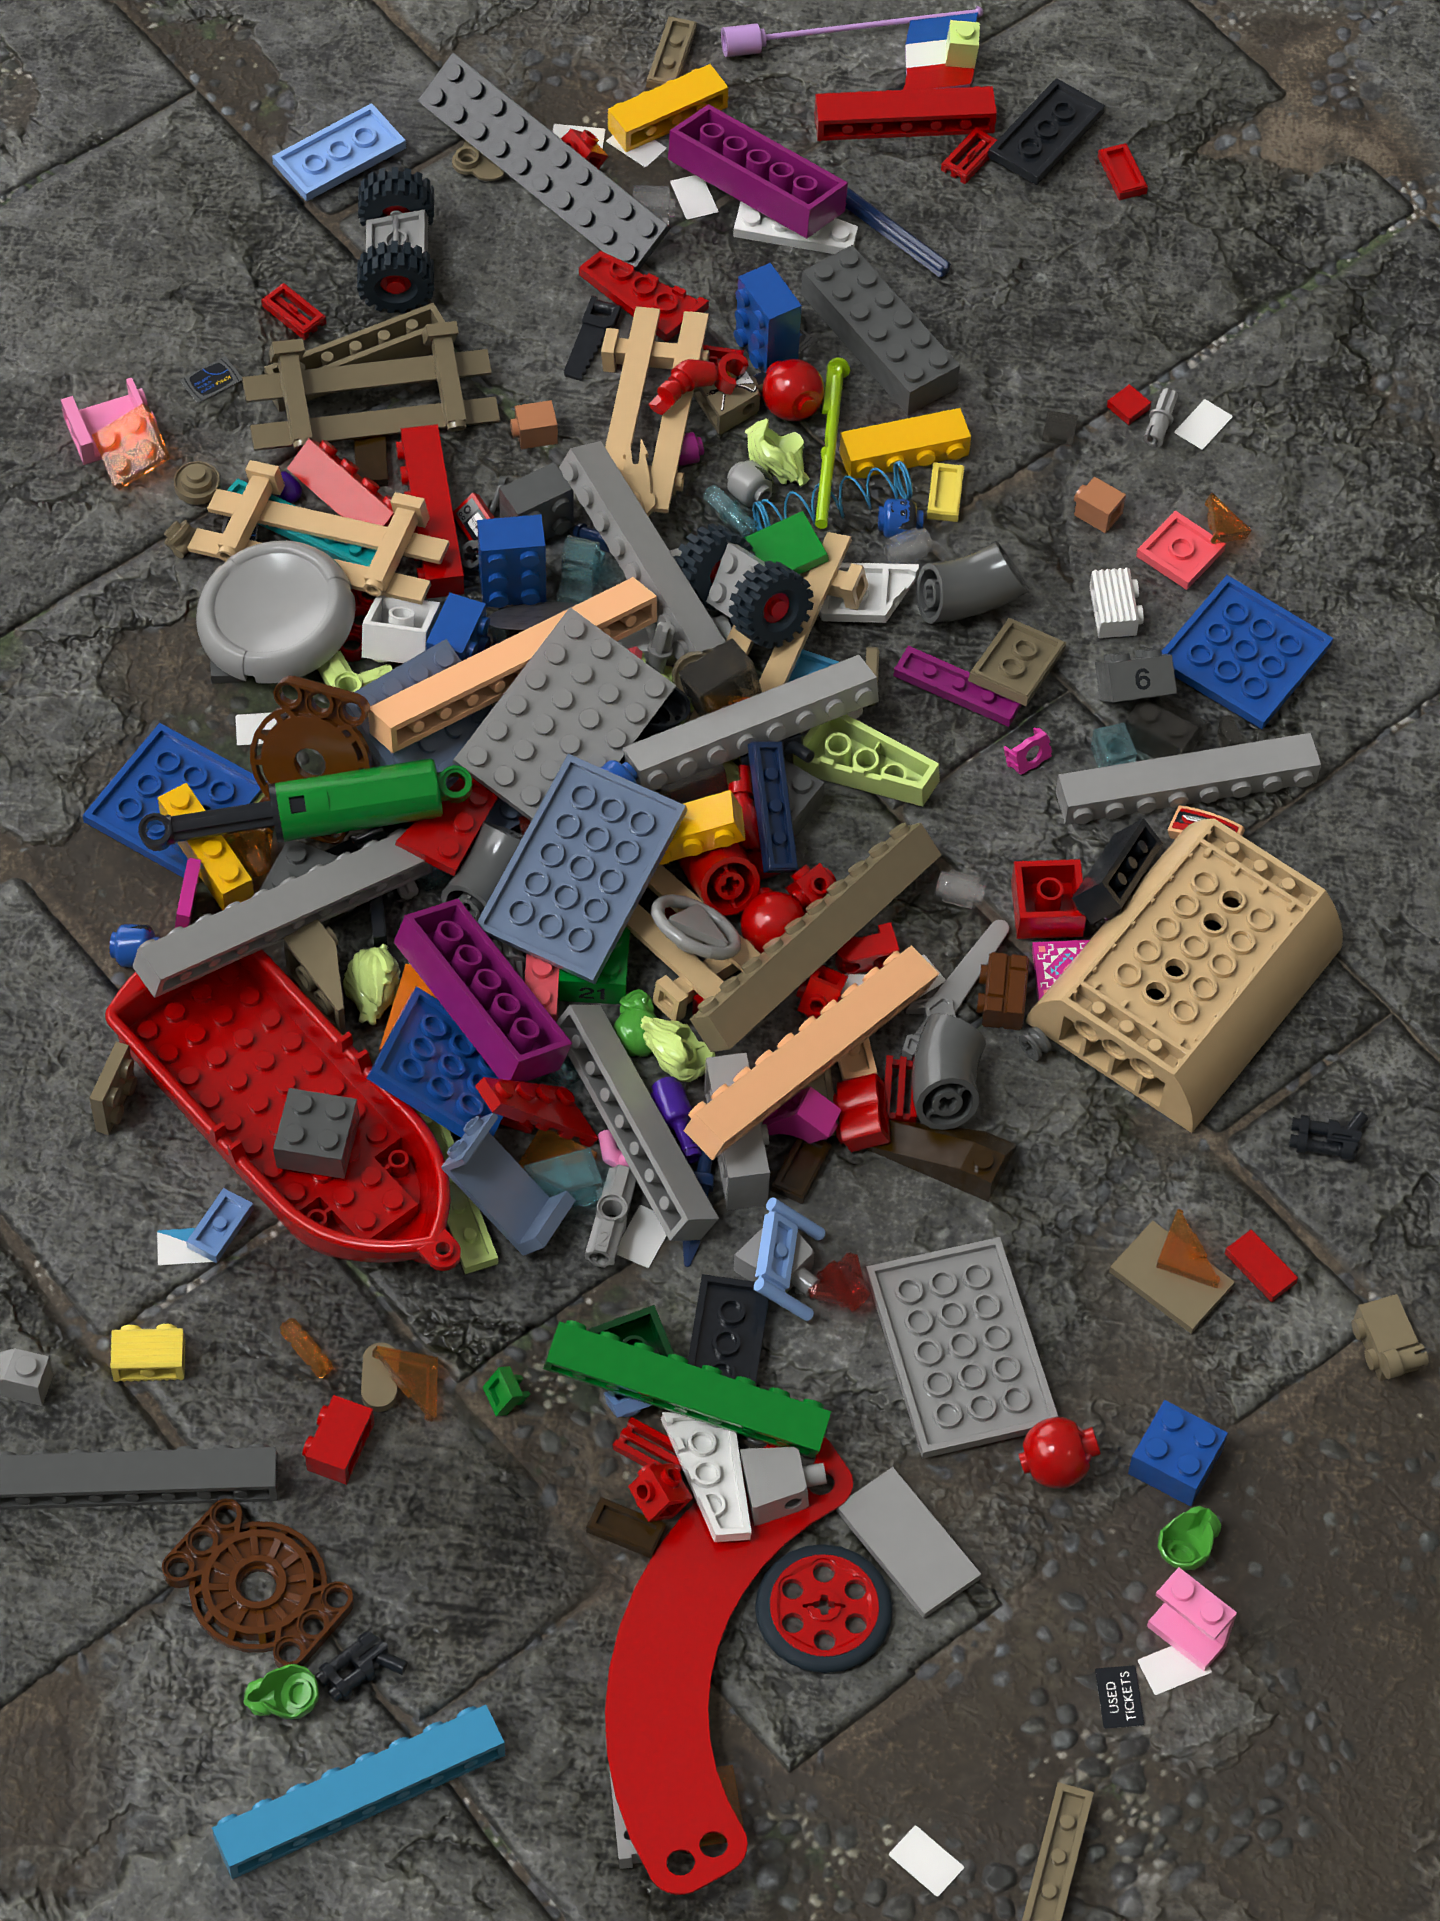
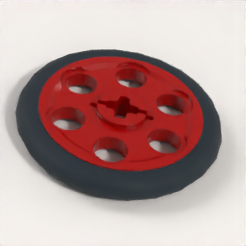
(799, 1648)

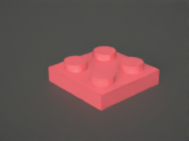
(1180, 550)

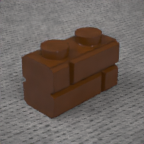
(1004, 991)

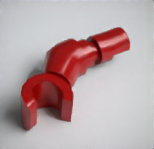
(698, 373)
(742, 791)

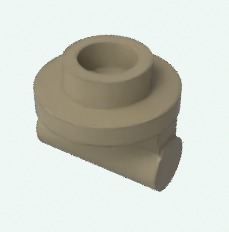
(179, 537)

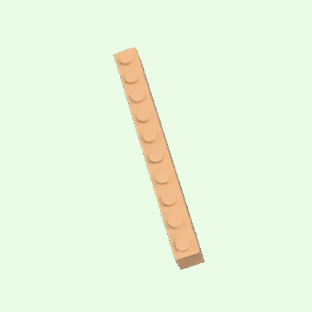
(487, 675)
(810, 1052)

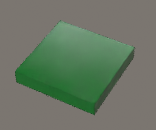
(791, 543)

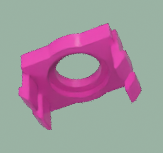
(1017, 756)

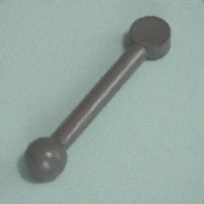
(502, 481)

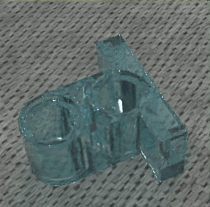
(580, 569)

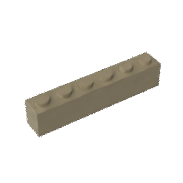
(385, 341)

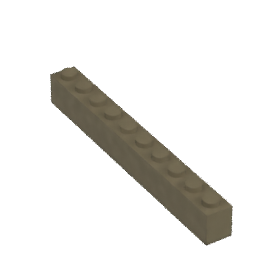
(814, 937)

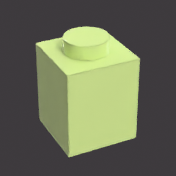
(962, 44)

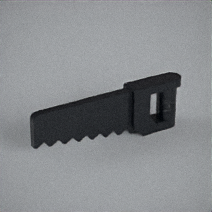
(591, 336)

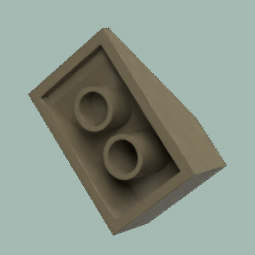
(315, 969)

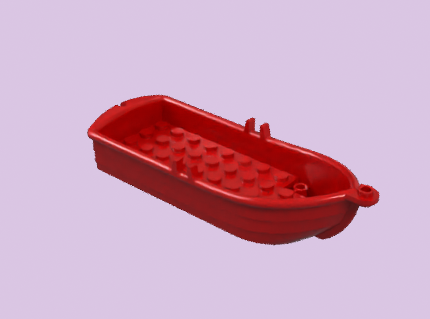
(226, 1061)

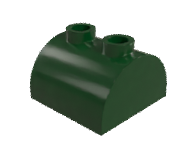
(638, 1327)

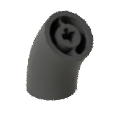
(968, 585)
(482, 868)
(946, 1071)

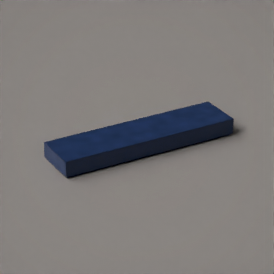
(772, 807)

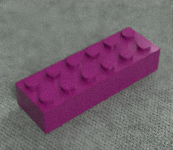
(757, 171)
(482, 992)

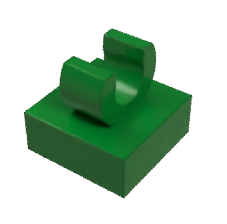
(504, 1391)

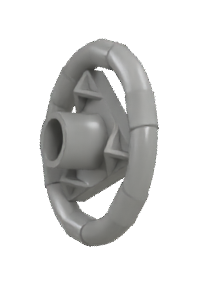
(696, 925)

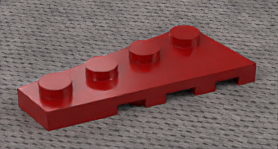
(632, 289)
(448, 838)
(539, 1104)

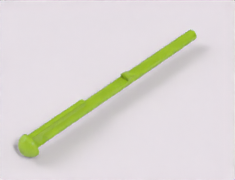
(836, 370)

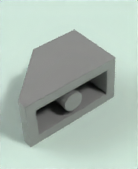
(25, 1376)

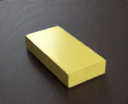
(945, 492)

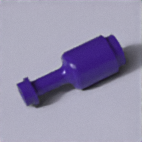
(674, 1107)

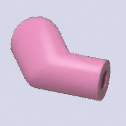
(610, 1153)

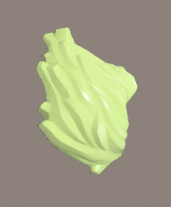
(777, 453)
(372, 982)
(676, 1048)

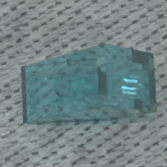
(571, 1173)

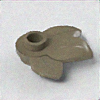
(469, 161)

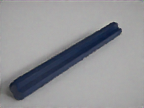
(896, 234)

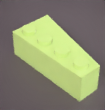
(868, 761)

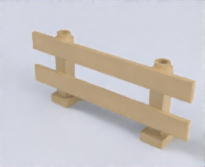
(637, 356)
(389, 541)
(824, 581)
(693, 974)

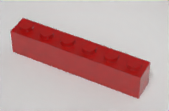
(904, 113)
(427, 479)

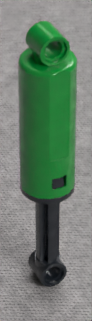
(324, 805)

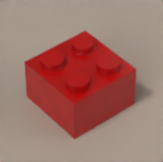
(1044, 901)

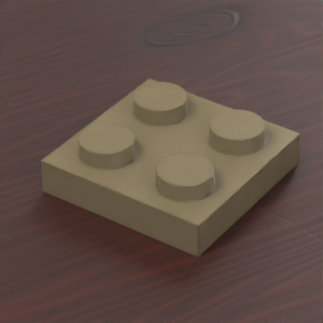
(112, 1088)

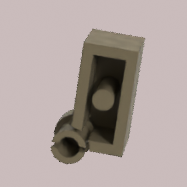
(1388, 1338)

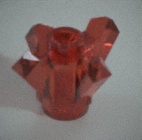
(841, 1283)

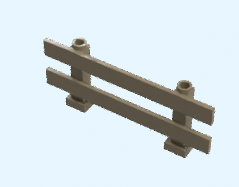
(295, 384)

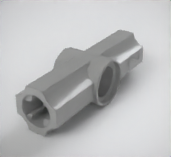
(608, 1230)

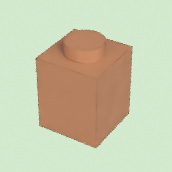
(535, 425)
(1099, 504)

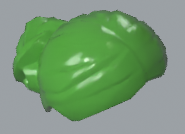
(627, 1026)
(1189, 1538)
(284, 1692)

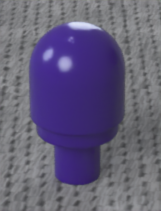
(292, 489)

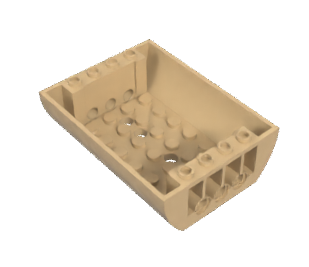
(1234, 983)

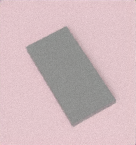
(908, 1542)

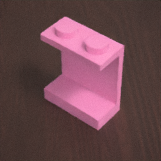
(91, 419)
(1192, 1619)

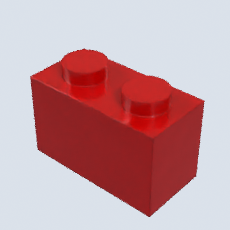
(339, 1439)

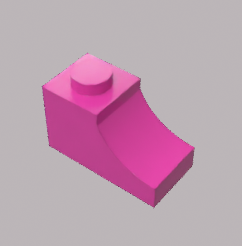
(805, 1116)

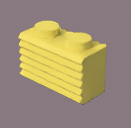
(148, 1353)

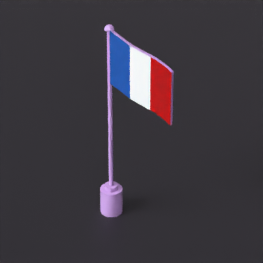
(923, 49)

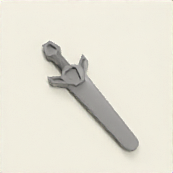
(958, 984)

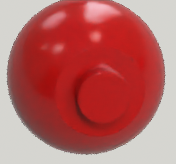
(793, 389)
(767, 916)
(1058, 1452)

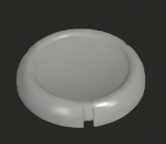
(275, 611)

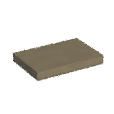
(1017, 661)
(1174, 1295)

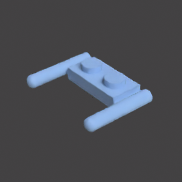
(777, 1255)

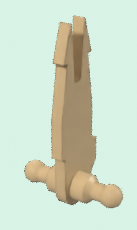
(638, 478)

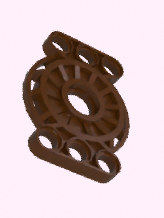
(304, 726)
(252, 1548)

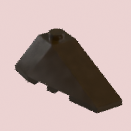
(954, 1156)

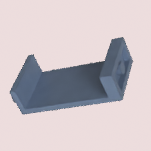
(504, 1188)

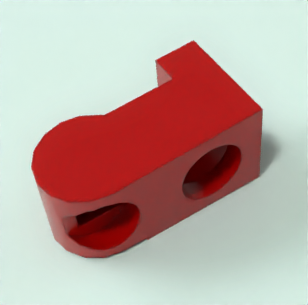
(867, 952)

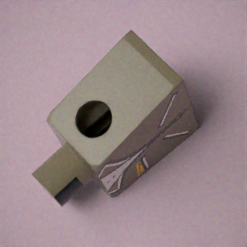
(730, 410)

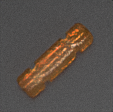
(306, 1347)

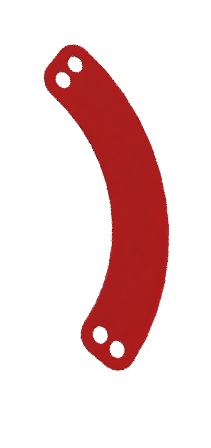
(663, 1678)

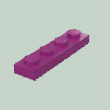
(953, 685)

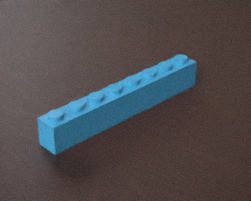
(358, 1790)

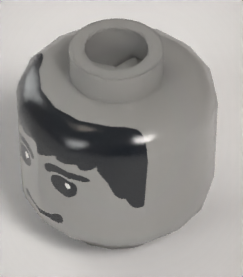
(749, 482)

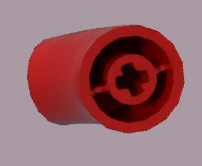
(722, 878)

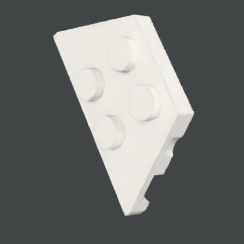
(885, 591)

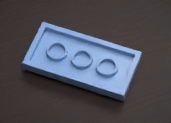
(339, 152)

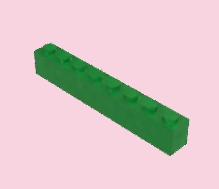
(686, 1388)

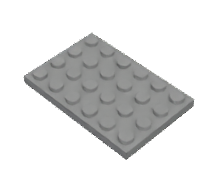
(571, 698)
(961, 1346)

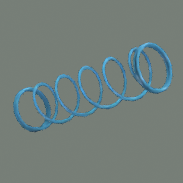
(759, 507)

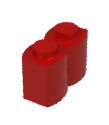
(863, 1112)

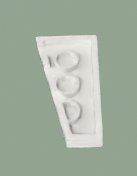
(756, 226)
(714, 1474)

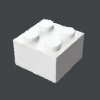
(397, 629)

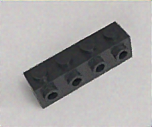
(1117, 872)

